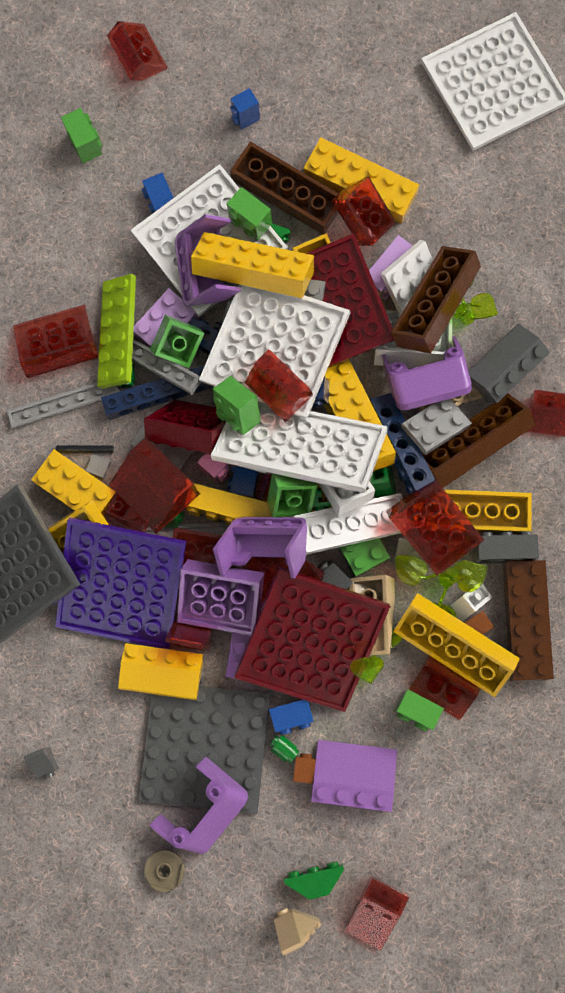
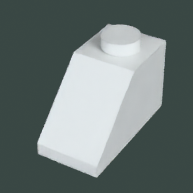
(471, 602)

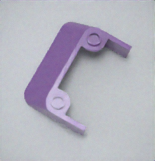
(196, 288)
(429, 382)
(263, 538)
(228, 801)

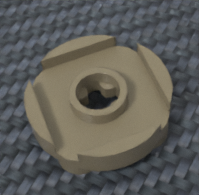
(172, 879)

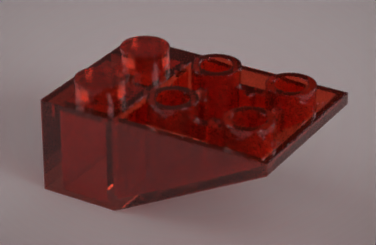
(376, 913)

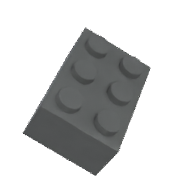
(506, 548)

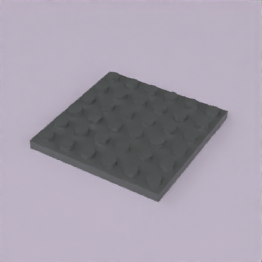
(31, 564)
(218, 725)

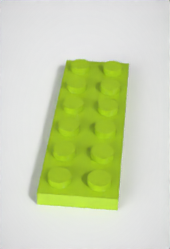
(116, 331)

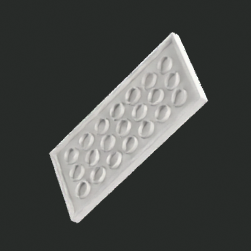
(312, 449)

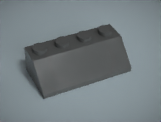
(507, 363)

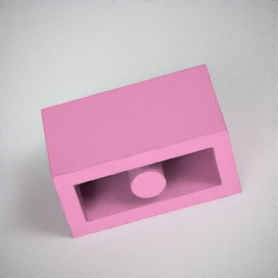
(213, 469)

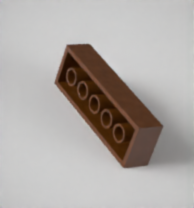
(285, 187)
(436, 299)
(488, 433)
(528, 619)

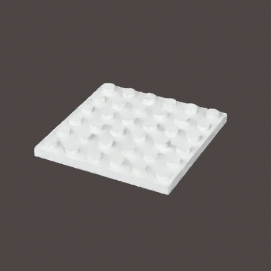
(494, 81)
(205, 196)
(293, 328)

